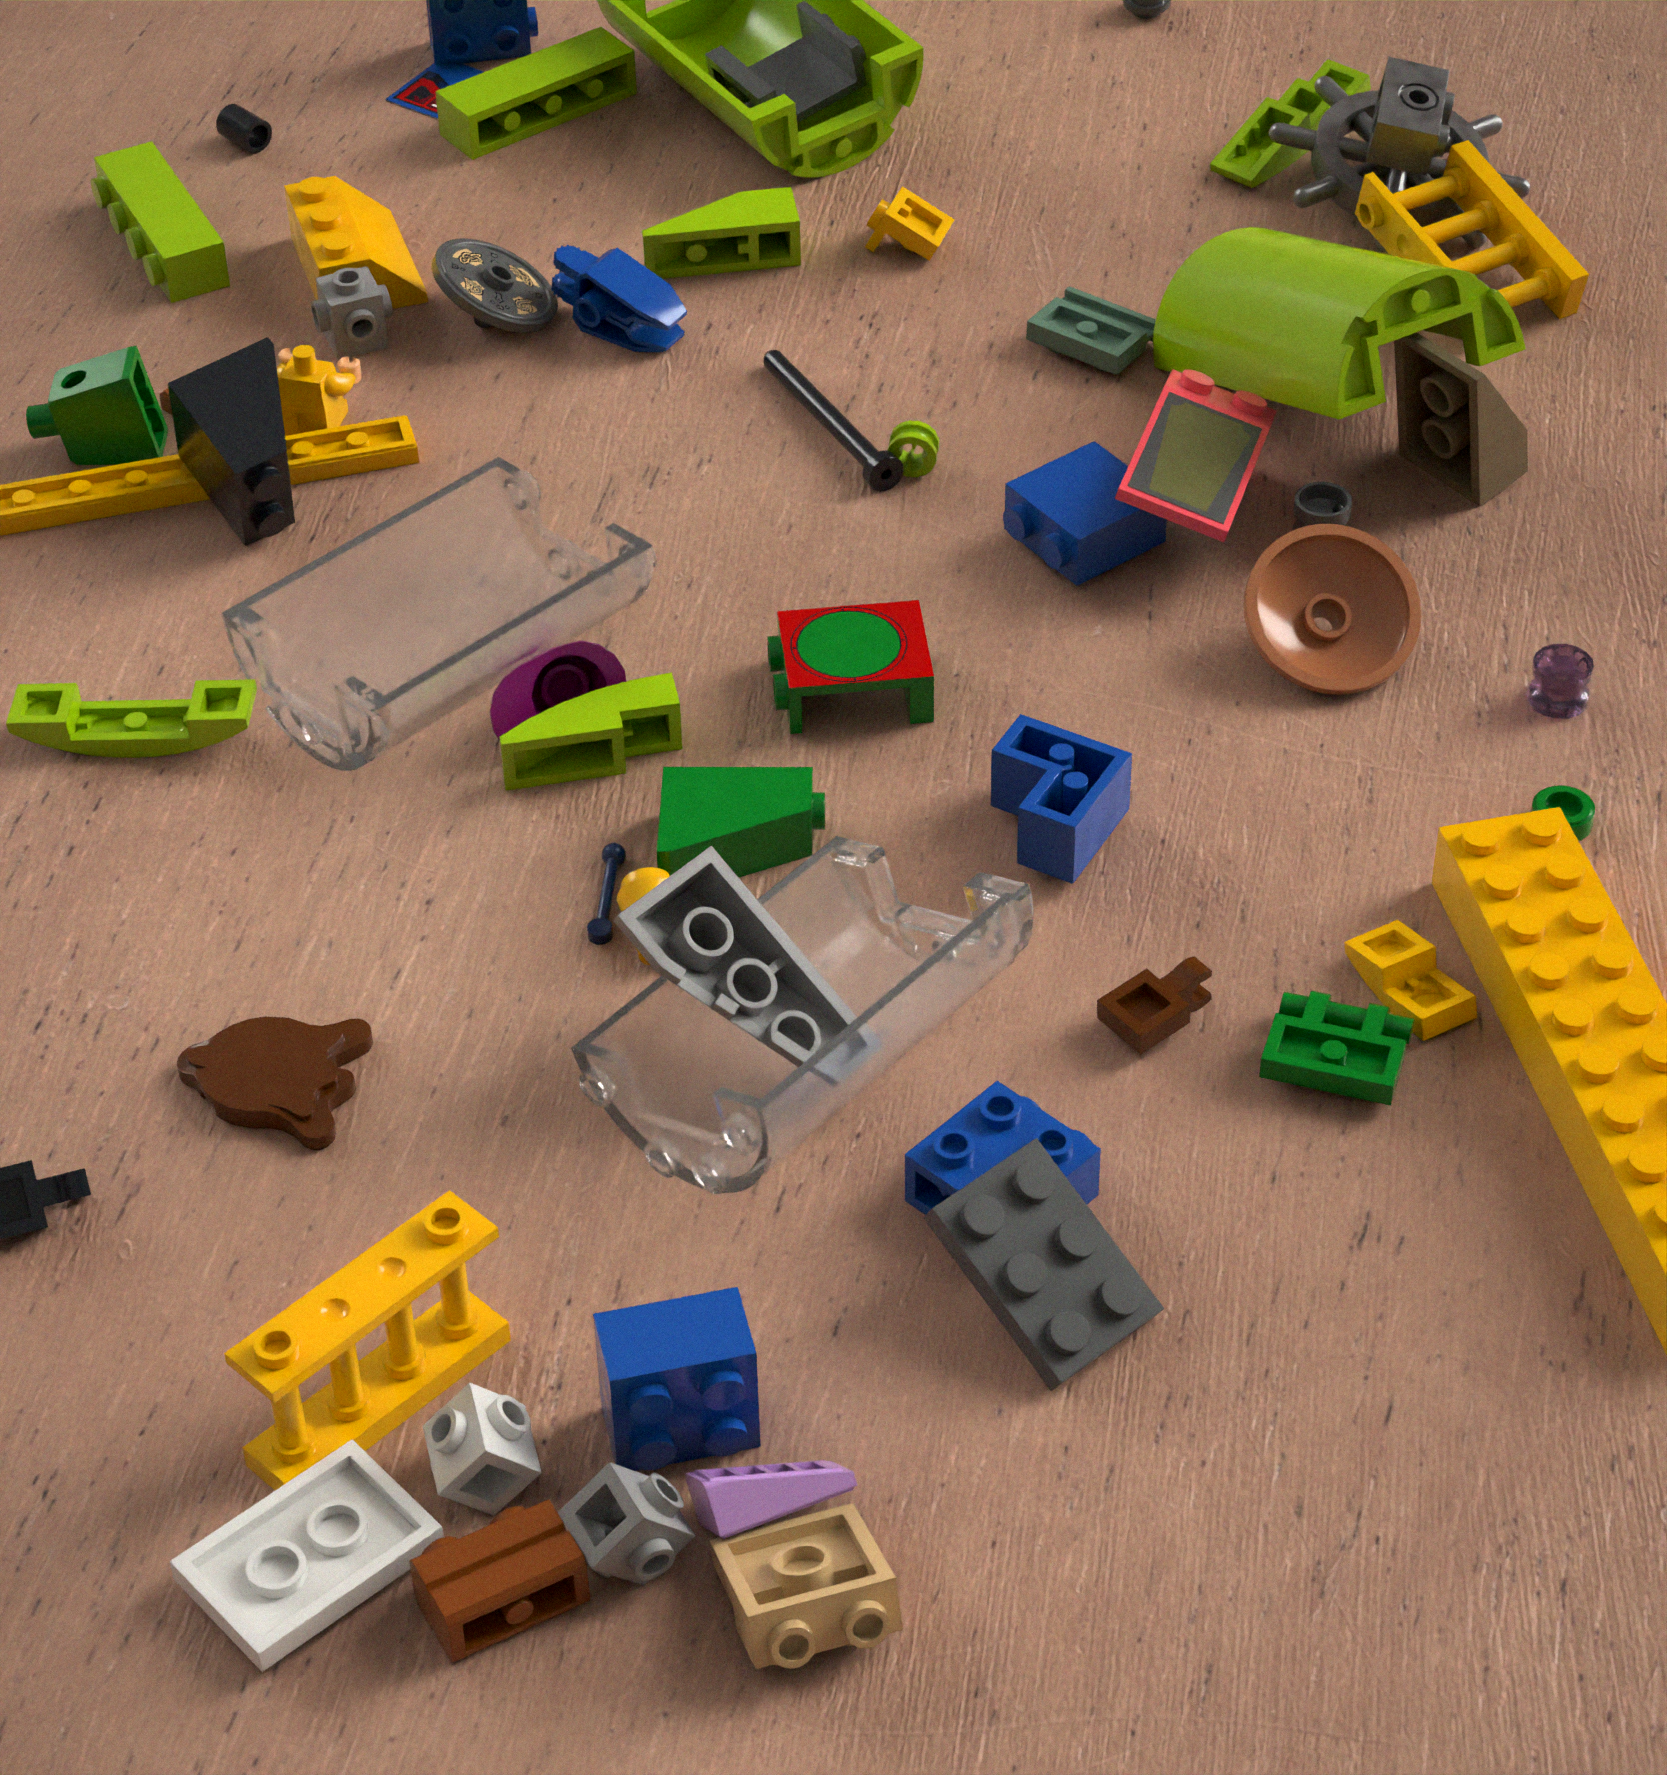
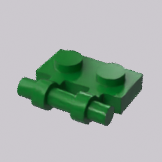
(1336, 1047)

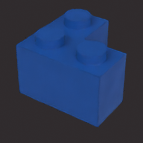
(1062, 790)

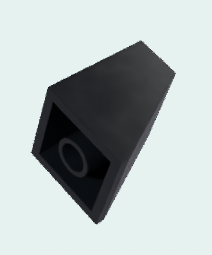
(235, 439)

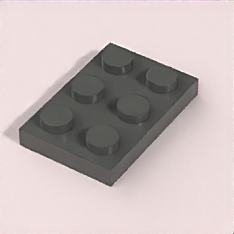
(1043, 1263)

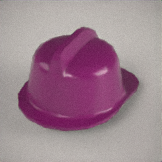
(551, 679)

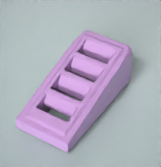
(749, 1496)

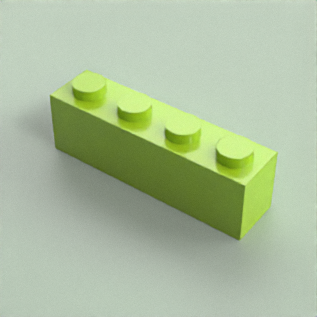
(536, 92)
(160, 222)

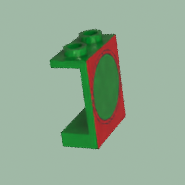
(852, 652)

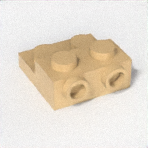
(807, 1587)

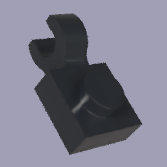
(25, 1196)

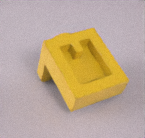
(911, 222)

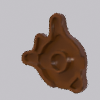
(278, 1074)

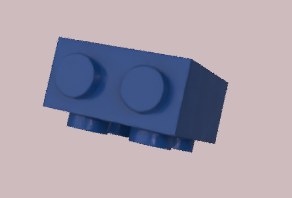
(480, 30)
(1072, 515)
(986, 1134)

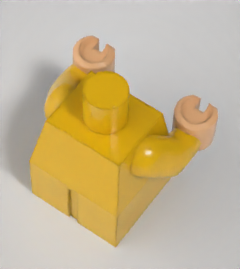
(313, 389)

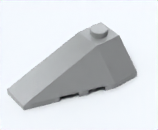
(733, 957)

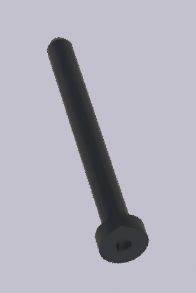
(880, 468)

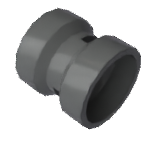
(1321, 505)

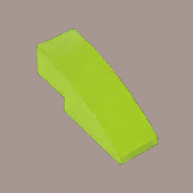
(593, 733)

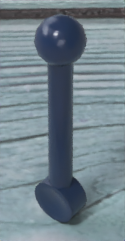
(600, 928)

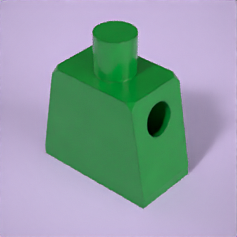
(103, 411)

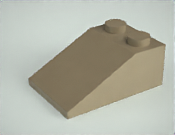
(1456, 422)

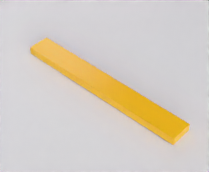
(168, 481)

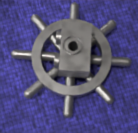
(1403, 134)

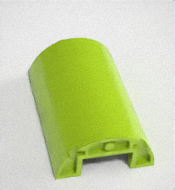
(751, 30)
(1308, 317)

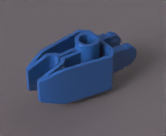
(618, 299)

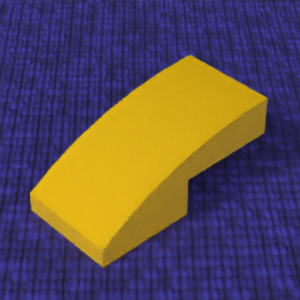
(1405, 977)

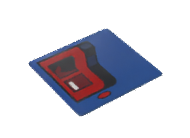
(420, 91)

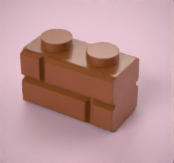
(499, 1579)

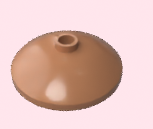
(1350, 583)

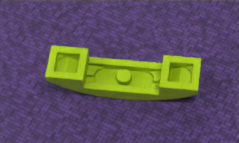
(131, 728)

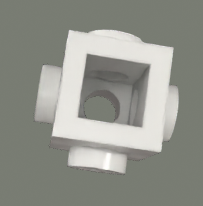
(481, 1449)

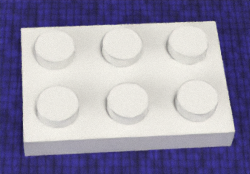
(306, 1554)

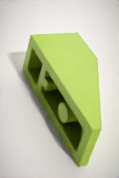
(727, 236)

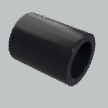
(244, 128)

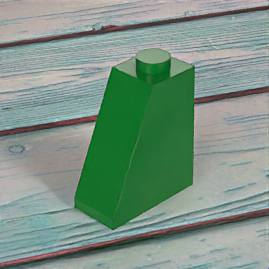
(745, 813)

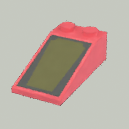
(1197, 453)

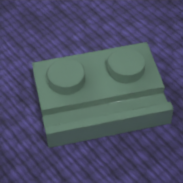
(1091, 330)

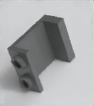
(809, 71)

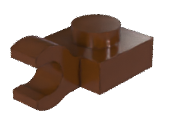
(1154, 1008)

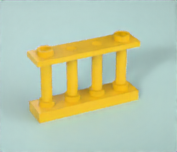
(1492, 209)
(398, 1376)

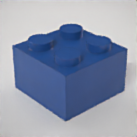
(678, 1380)

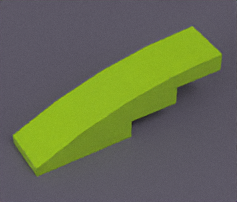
(1252, 155)

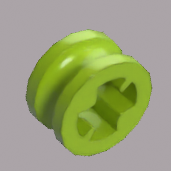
(916, 434)

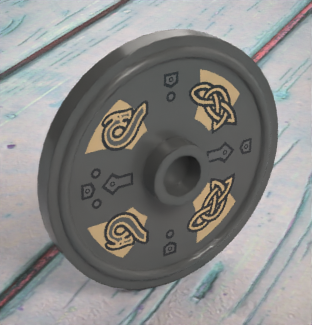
(494, 286)

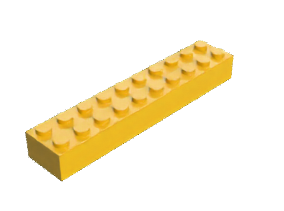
(1576, 1015)

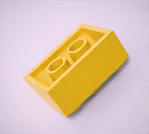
(346, 229)

